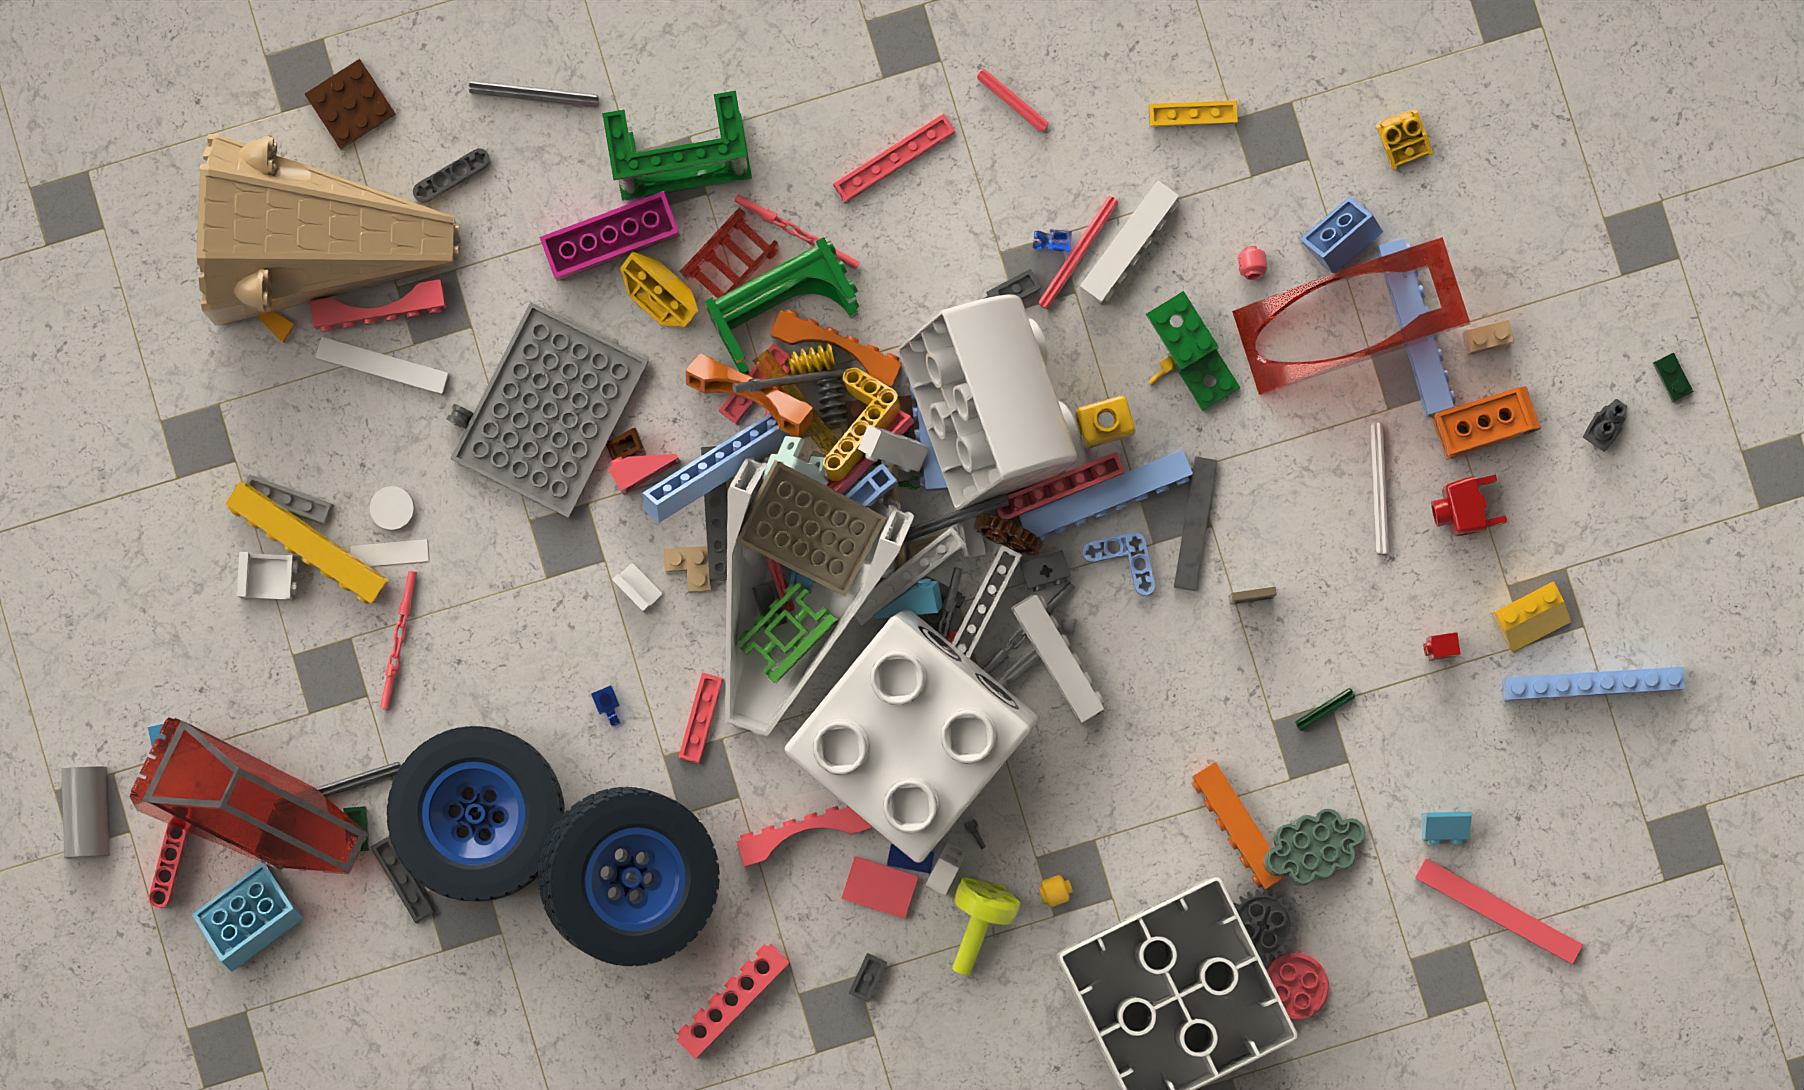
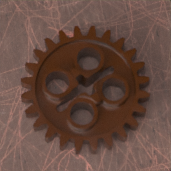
(1008, 534)

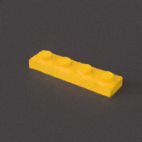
(1193, 113)

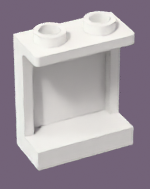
(267, 576)

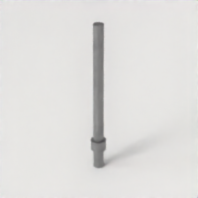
(756, 384)

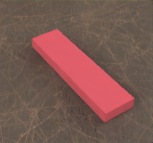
(736, 405)
(700, 718)

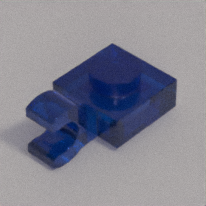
(1056, 240)
(606, 703)

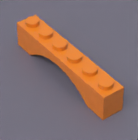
(793, 330)
(713, 377)

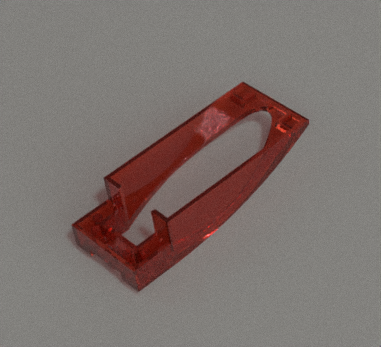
(1452, 315)

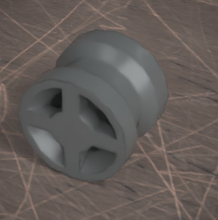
(459, 416)

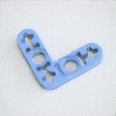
(1125, 549)

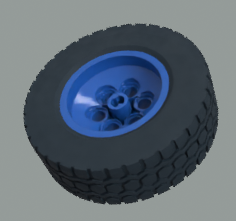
(434, 781)
(666, 909)

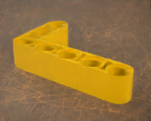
(876, 408)

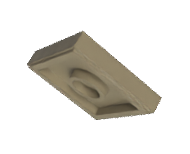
(1252, 595)

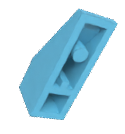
(920, 598)

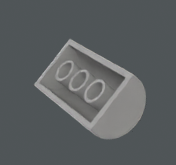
(85, 811)

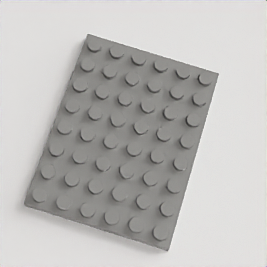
(549, 410)

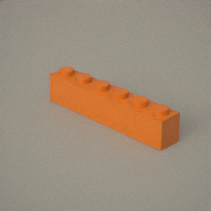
(1236, 821)

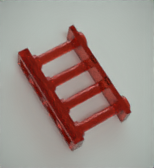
(722, 237)

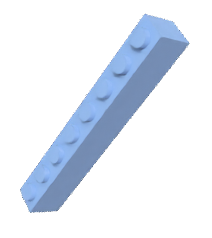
(1423, 357)
(712, 468)
(1107, 495)
(1593, 683)

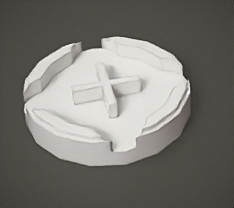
(392, 508)

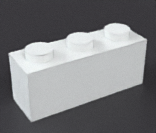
(893, 449)

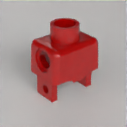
(1464, 507)

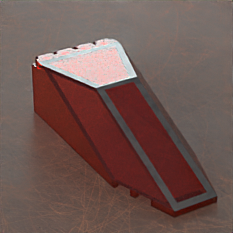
(243, 803)

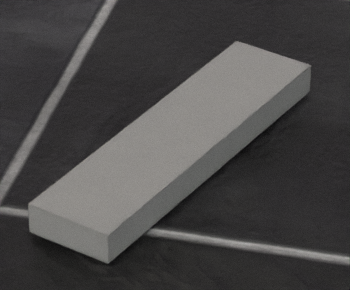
(292, 500)

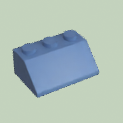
(1341, 235)

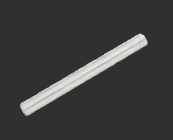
(1379, 488)

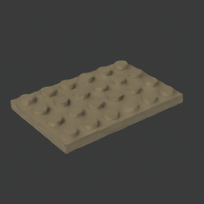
(810, 528)

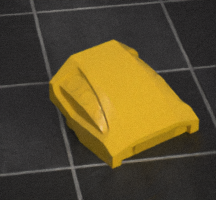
(1404, 138)

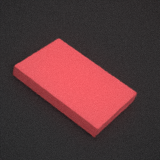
(879, 887)

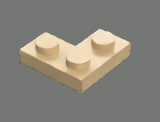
(694, 561)

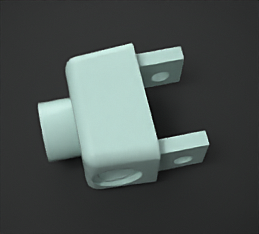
(788, 456)

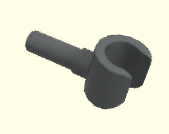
(975, 833)

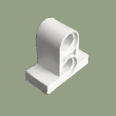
(946, 869)

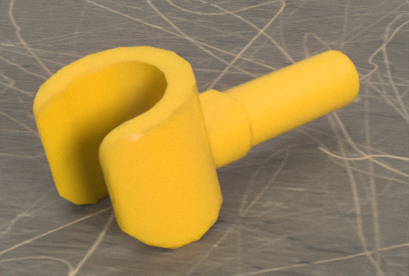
(1166, 366)

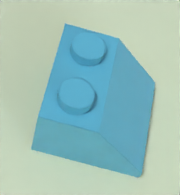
(1446, 826)

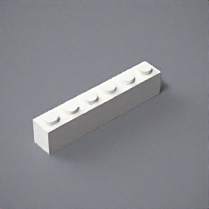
(1129, 241)
(986, 601)
(1057, 657)

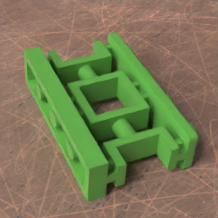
(800, 645)

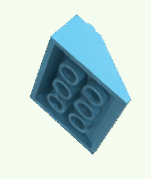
(247, 916)

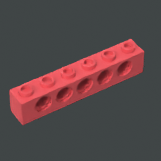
(1061, 486)
(696, 1045)

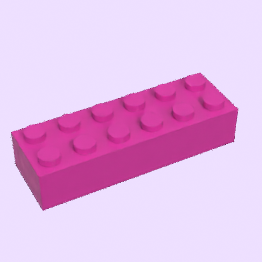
(609, 236)

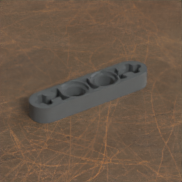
(449, 172)

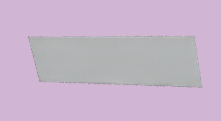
(392, 552)

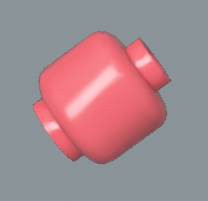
(1252, 263)

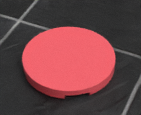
(1299, 984)

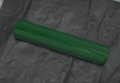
(1325, 709)

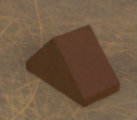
(625, 445)

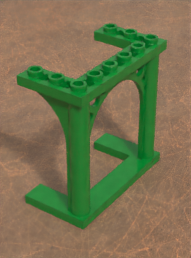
(682, 165)
(807, 273)

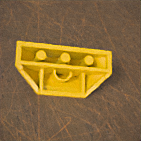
(658, 291)

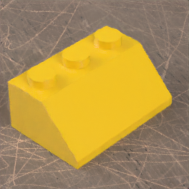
(1532, 616)

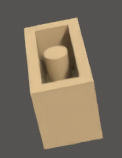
(1488, 337)

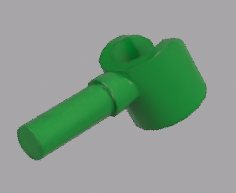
(908, 483)

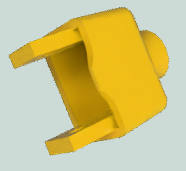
(1091, 431)

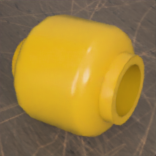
(1055, 890)

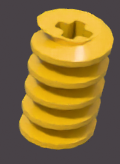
(812, 360)

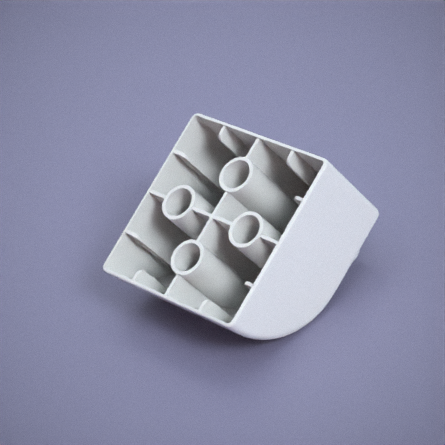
(989, 399)

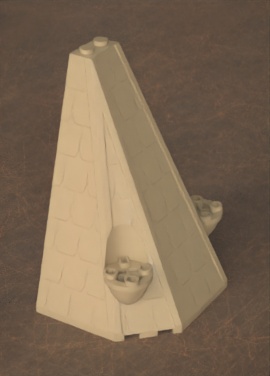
(297, 234)

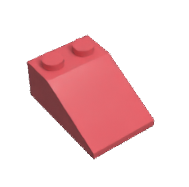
(637, 470)

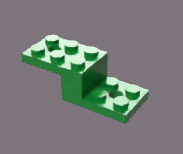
(1193, 351)

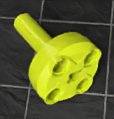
(986, 905)

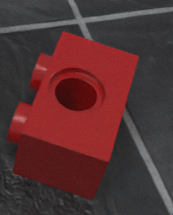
(1442, 646)

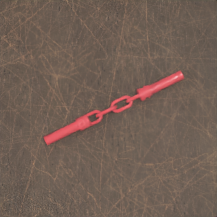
(770, 217)
(404, 610)

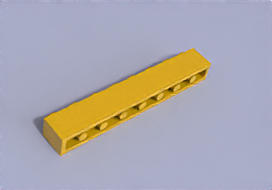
(307, 542)

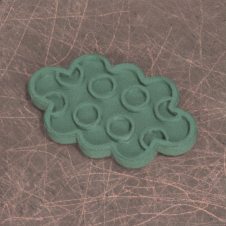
(1314, 847)

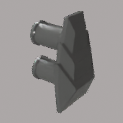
(1606, 425)

